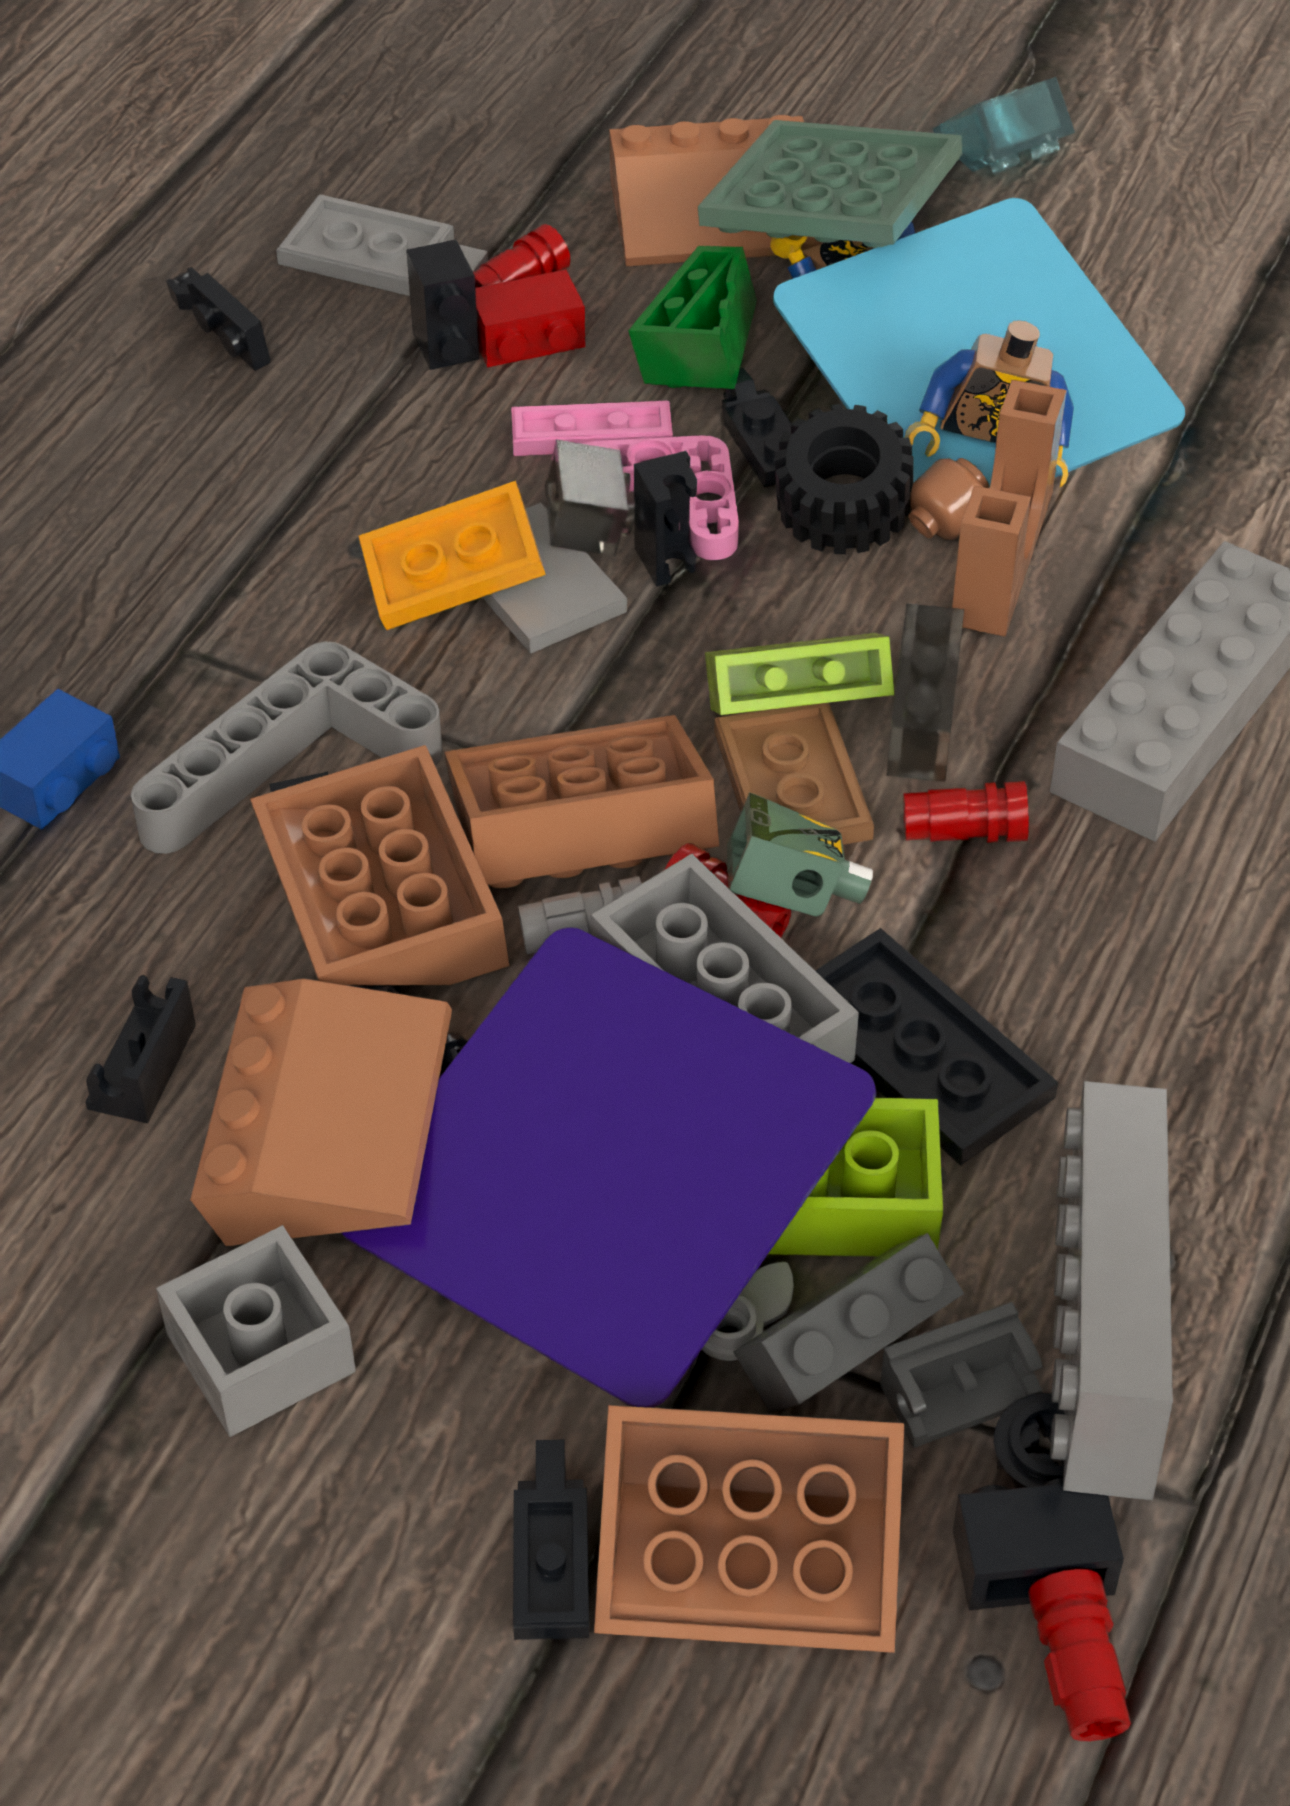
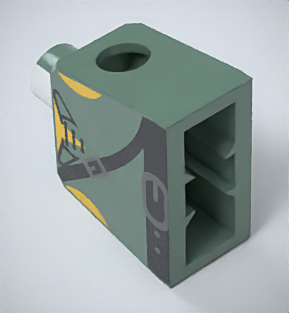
(790, 859)

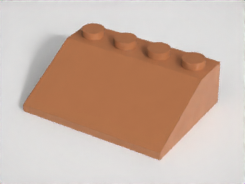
(665, 175)
(582, 800)
(383, 876)
(321, 1111)
(750, 1528)

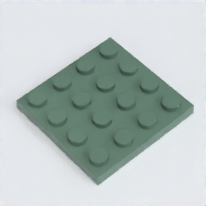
(831, 182)

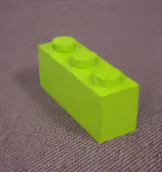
(799, 673)

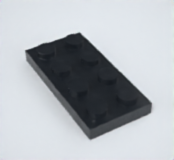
(933, 1045)

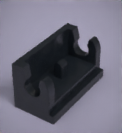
(663, 514)
(143, 1053)

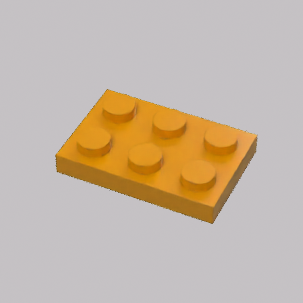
(451, 555)

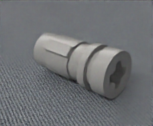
(568, 910)

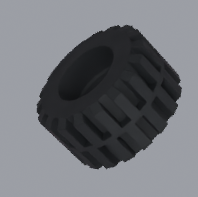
(838, 445)

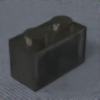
(587, 498)

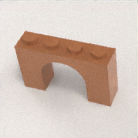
(1007, 518)

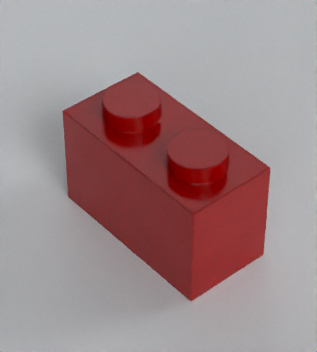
(529, 318)

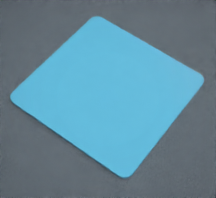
(909, 306)

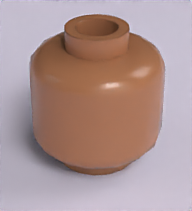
(942, 497)

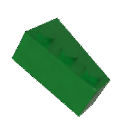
(698, 322)

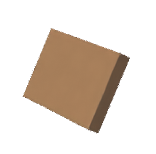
(796, 762)

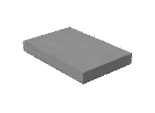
(358, 243)
(563, 601)

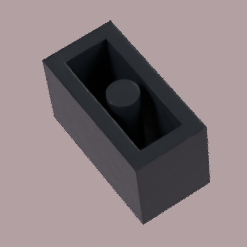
(443, 304)
(1024, 1534)

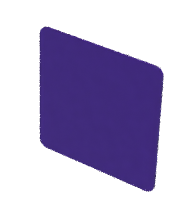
(617, 1163)

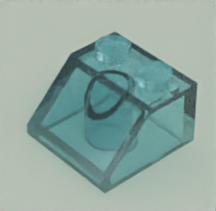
(1011, 126)

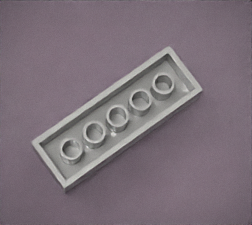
(1180, 695)
(1115, 1291)

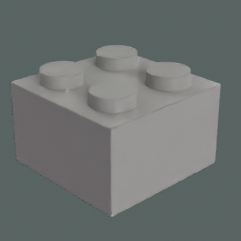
(256, 1330)

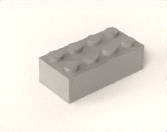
(713, 941)

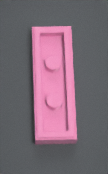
(539, 426)

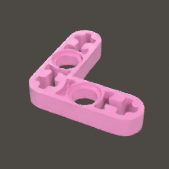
(716, 481)

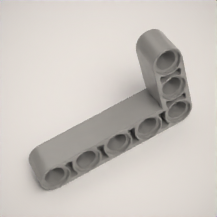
(269, 728)

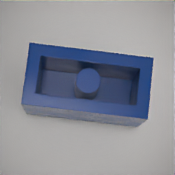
(54, 757)

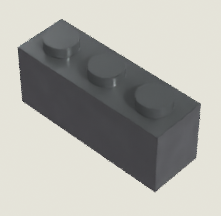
(848, 1323)

